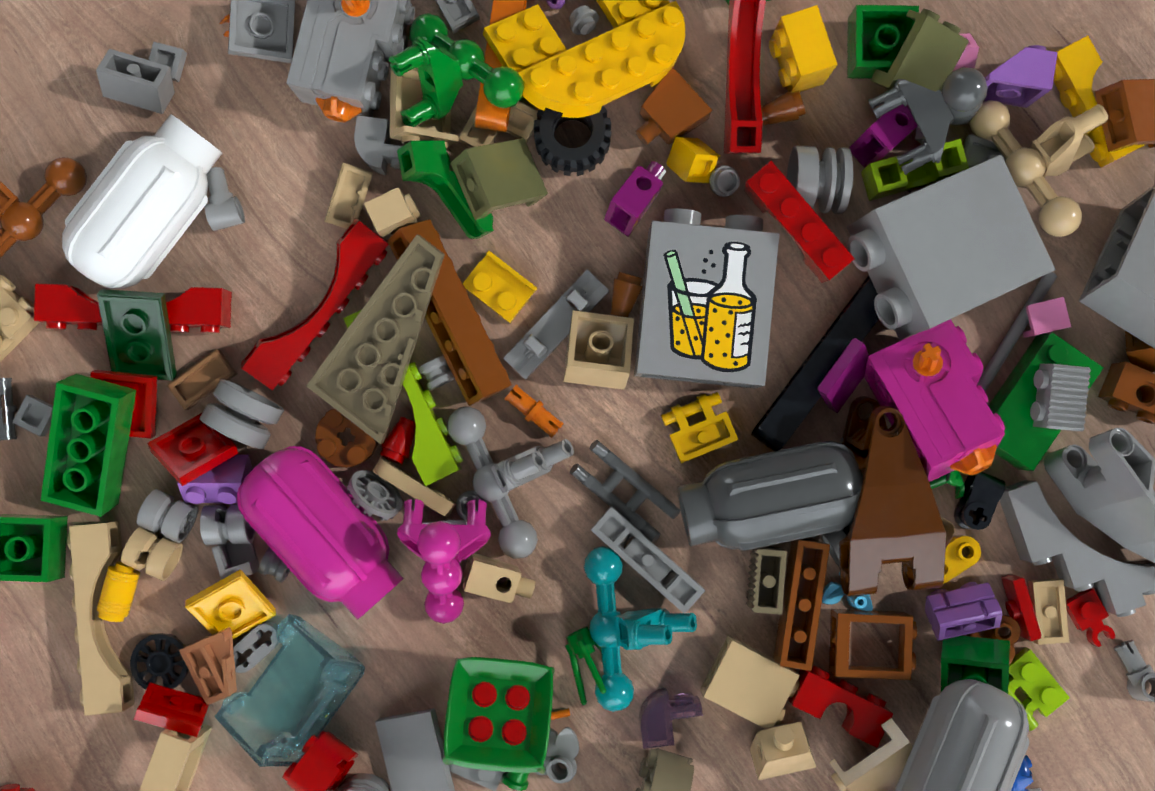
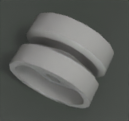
(240, 416)

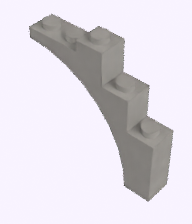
(1043, 538)

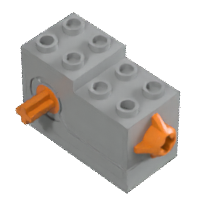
(345, 53)

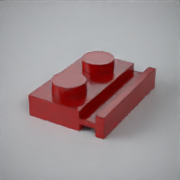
(172, 709)

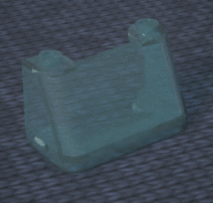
(292, 696)

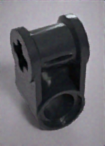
(981, 497)

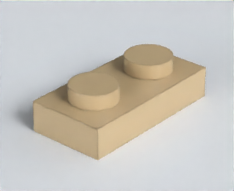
(1050, 610)

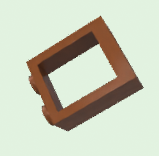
(840, 641)

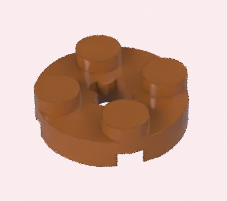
(331, 446)

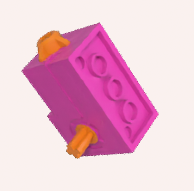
(936, 391)

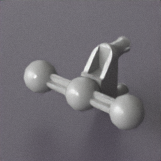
(495, 480)

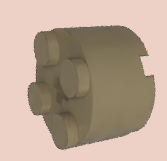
(666, 771)

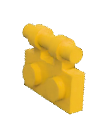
(704, 435)

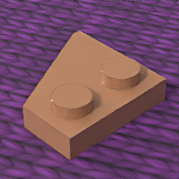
(212, 665)

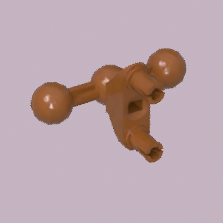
(24, 219)

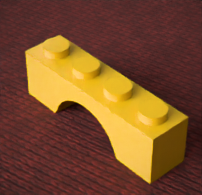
(1074, 79)

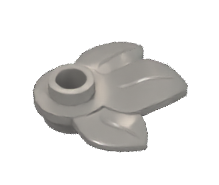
(562, 749)

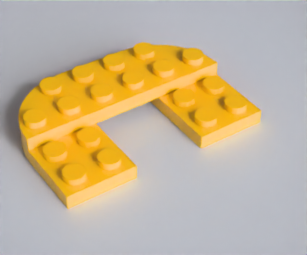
(587, 76)

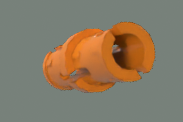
(533, 411)

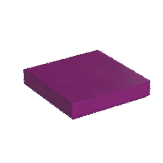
(844, 375)

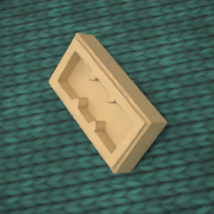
(348, 195)

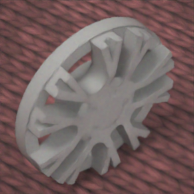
(374, 496)

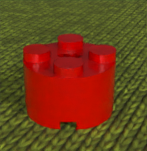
(322, 765)

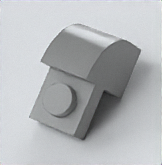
(373, 143)

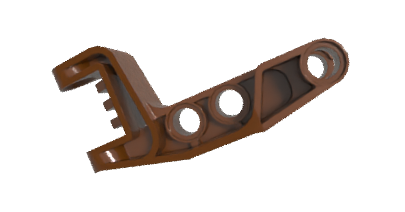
(895, 508)

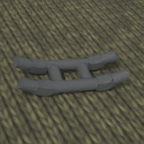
(621, 471)

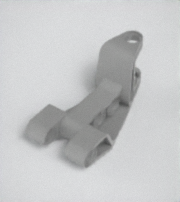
(1112, 489)

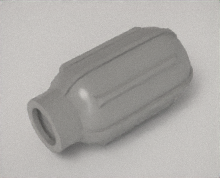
(968, 741)

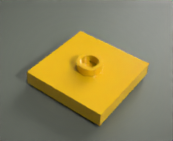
(232, 604)

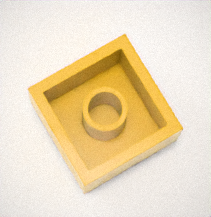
(802, 50)

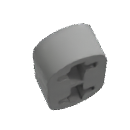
(259, 652)

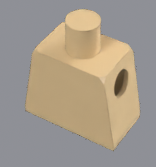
(483, 573)
(783, 751)

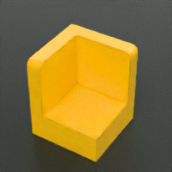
(692, 159)

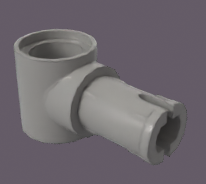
(223, 208)
(1137, 673)

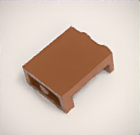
(1130, 113)

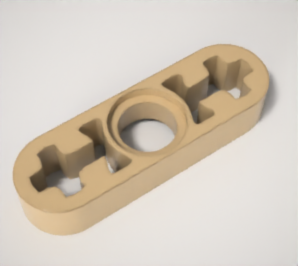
(414, 487)

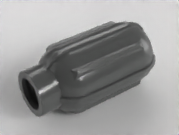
(773, 497)

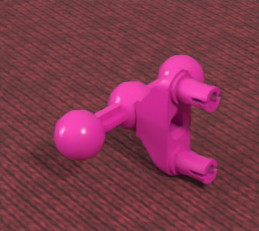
(443, 549)

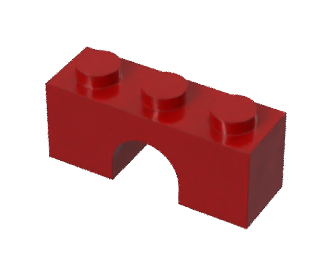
(863, 713)

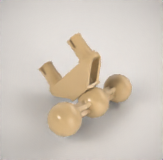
(1048, 156)

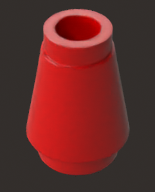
(399, 441)

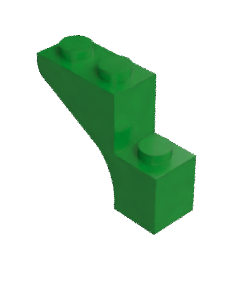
(429, 164)

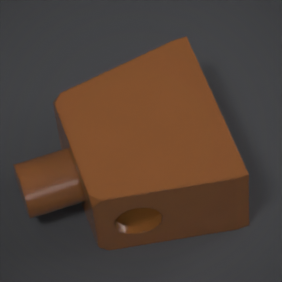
(672, 110)

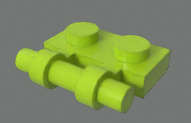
(1037, 684)

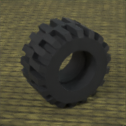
(567, 158)

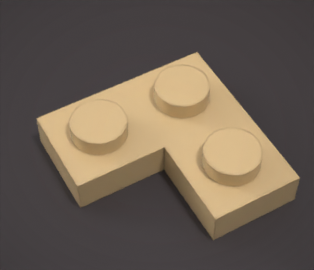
(520, 125)

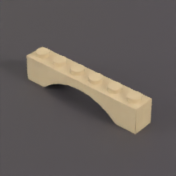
(105, 680)

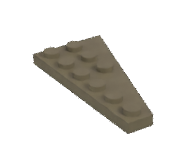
(373, 355)

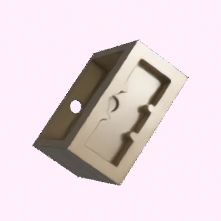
(175, 760)

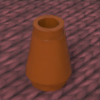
(783, 109)
(625, 293)

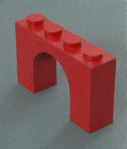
(778, 197)

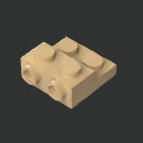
(15, 317)

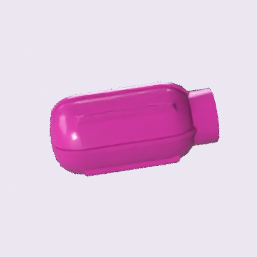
(318, 530)

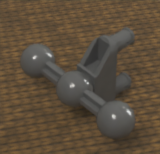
(934, 111)

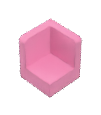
(1047, 317)

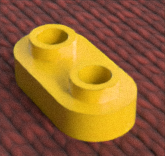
(954, 560)

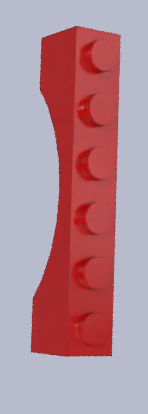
(743, 100)
(70, 305)
(275, 355)

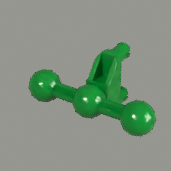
(442, 68)

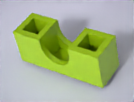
(887, 177)

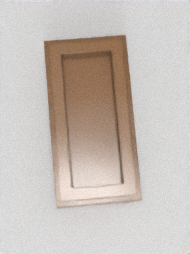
(201, 379)

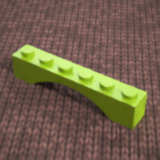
(432, 451)

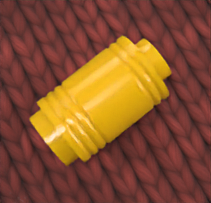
(117, 592)

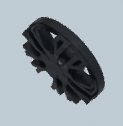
(159, 661)

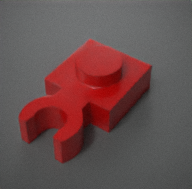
(1087, 613)

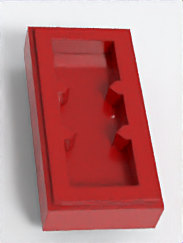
(1020, 606)

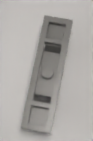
(555, 324)
(648, 560)

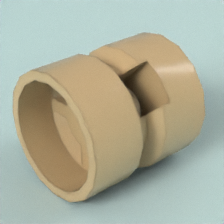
(154, 554)

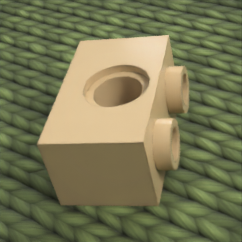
(392, 212)

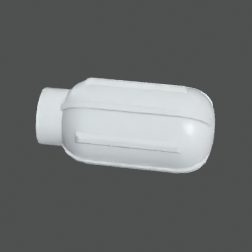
(139, 206)

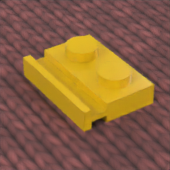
(499, 287)

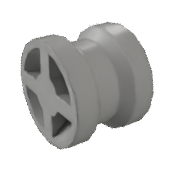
(436, 372)

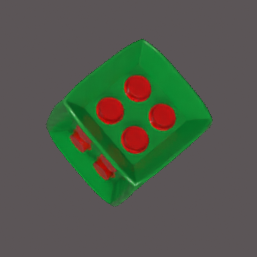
(498, 715)

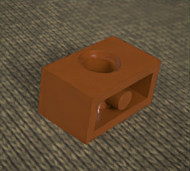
(1121, 388)

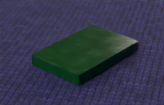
(137, 333)

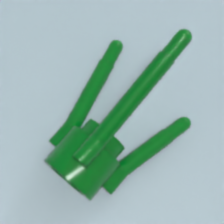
(582, 645)

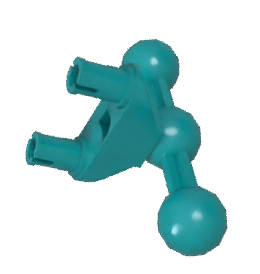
(629, 630)

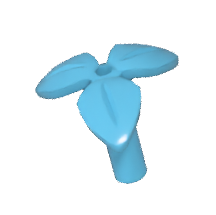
(833, 593)

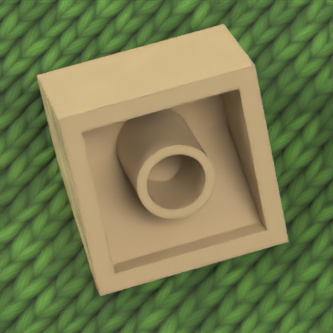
(599, 350)

